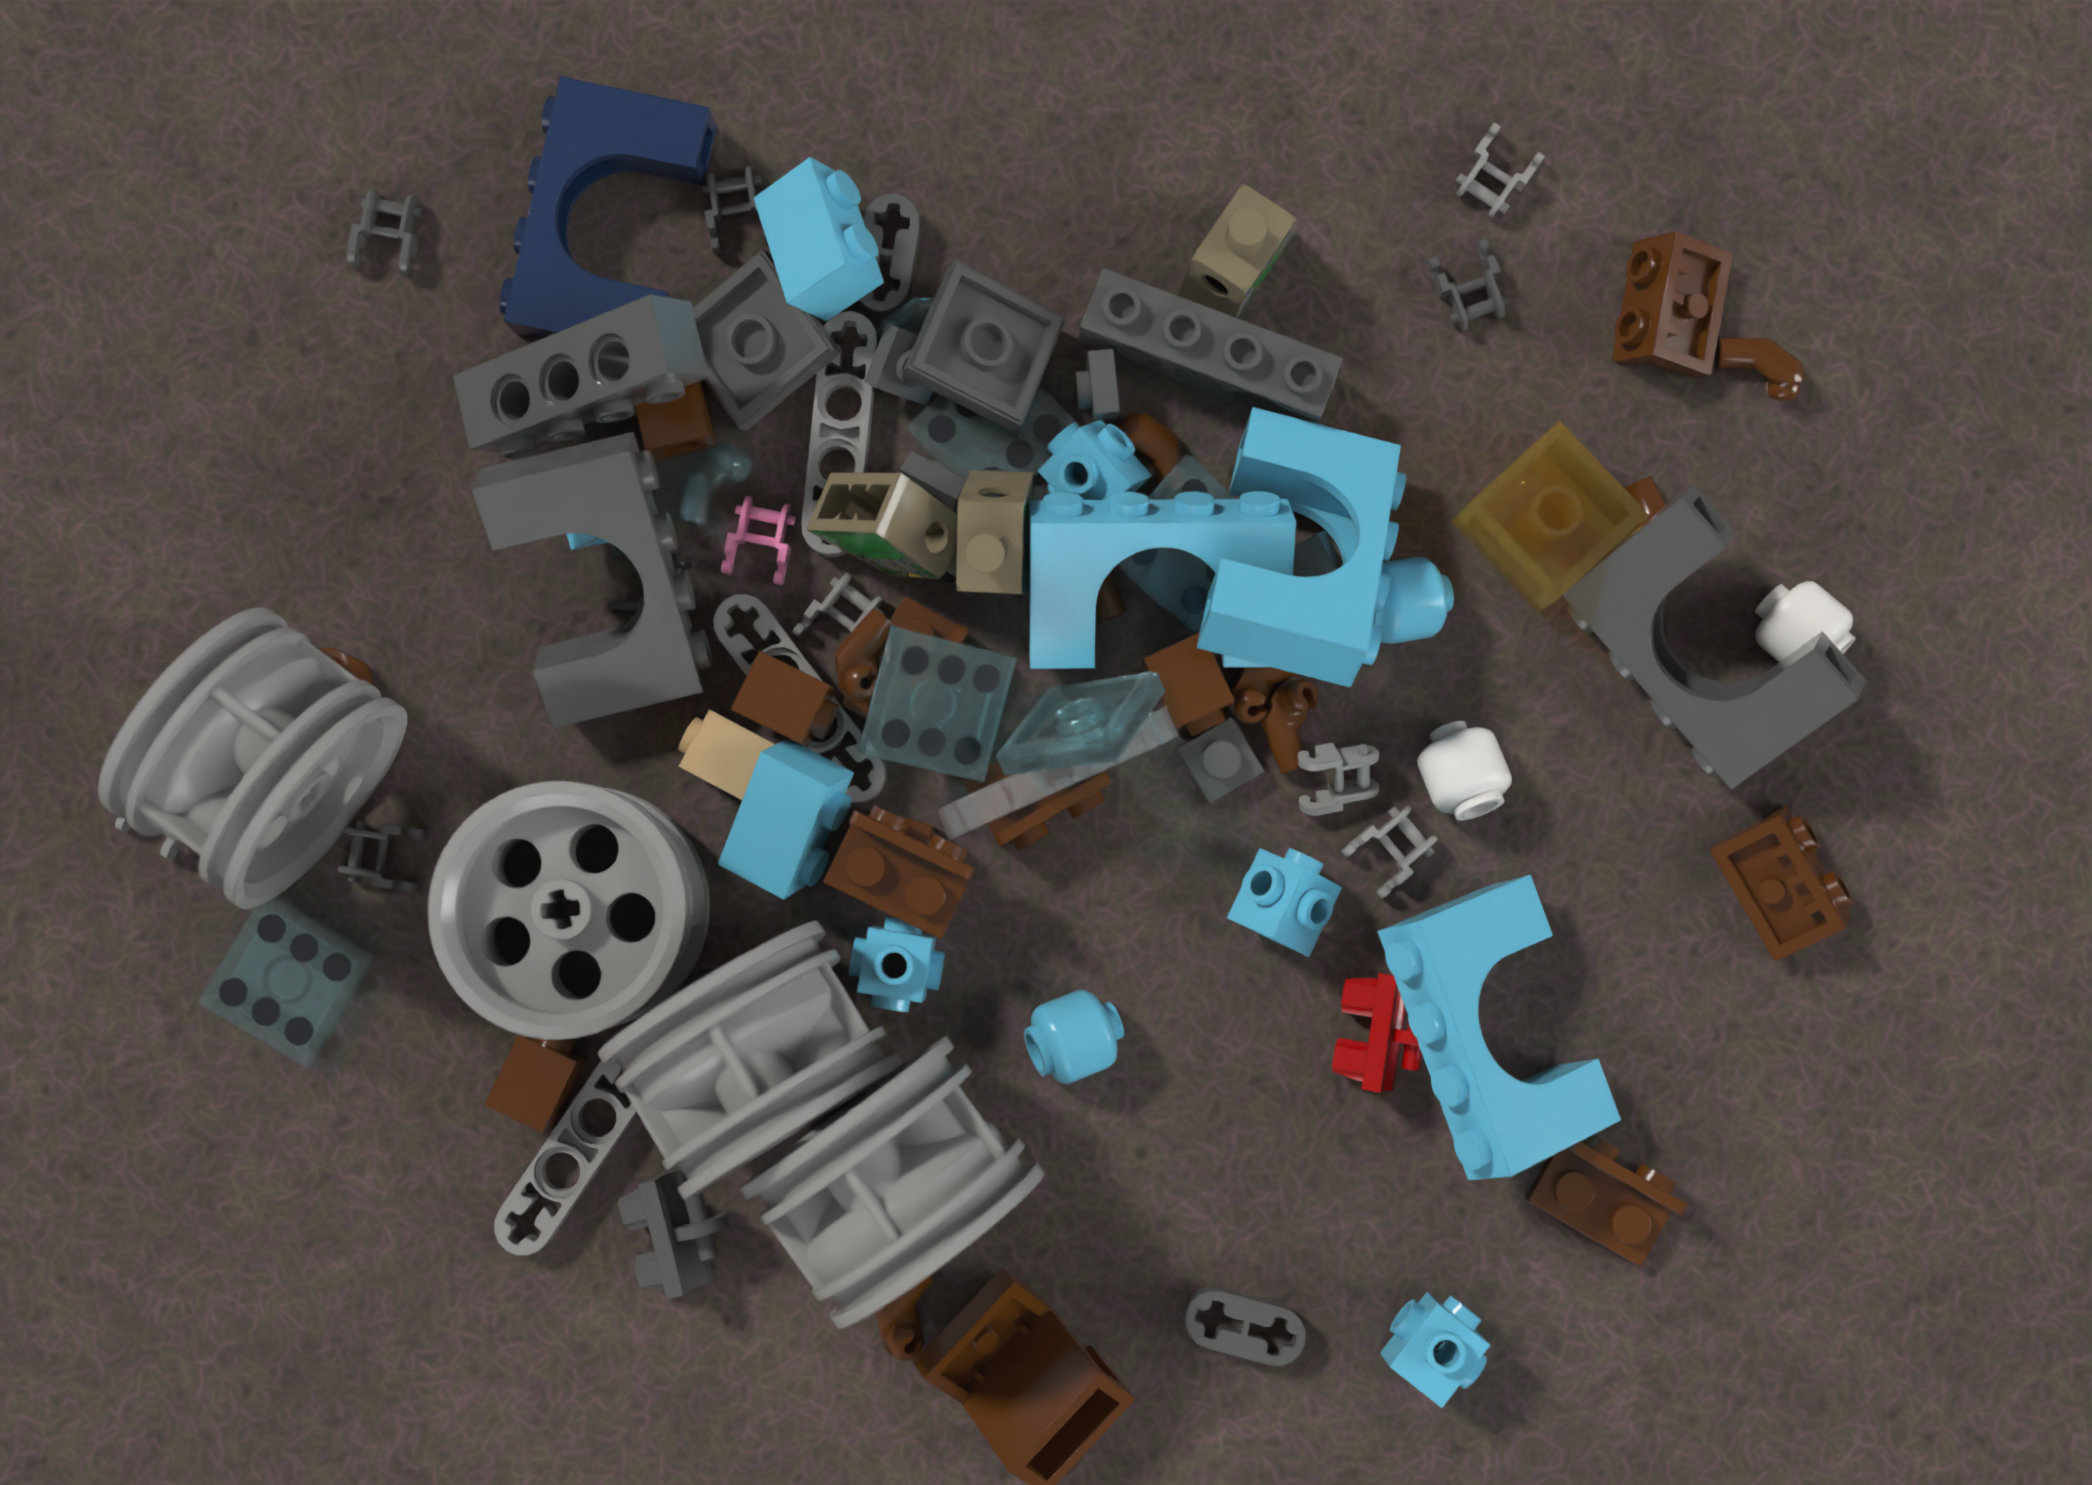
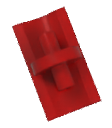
(1377, 1059)

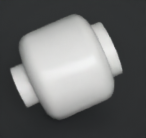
(1798, 616)
(1464, 770)

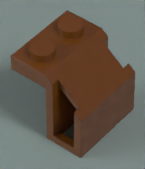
(1025, 1380)

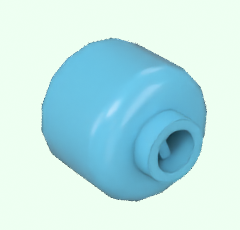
(1415, 600)
(1073, 1036)

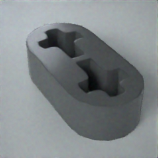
(903, 255)
(1240, 1340)

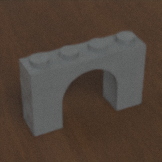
(606, 494)
(1729, 723)

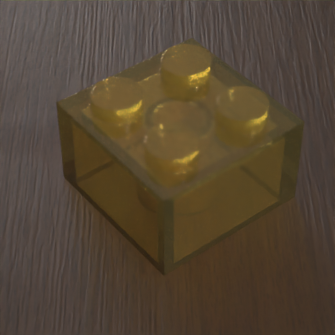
(1549, 517)

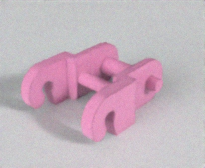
(749, 512)

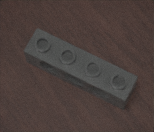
(1208, 348)
(581, 377)

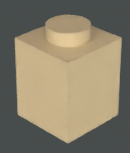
(721, 752)

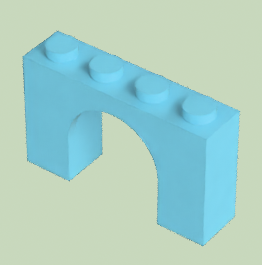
(1082, 540)
(1326, 620)
(1439, 971)

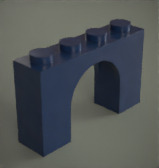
(590, 136)

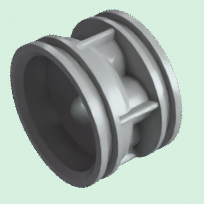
(252, 755)
(474, 895)
(747, 1057)
(891, 1186)

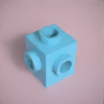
(1093, 462)
(1285, 899)
(922, 971)
(1441, 1369)

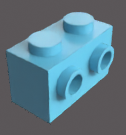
(819, 239)
(787, 819)

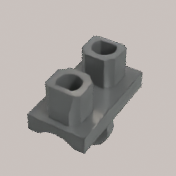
(678, 1231)

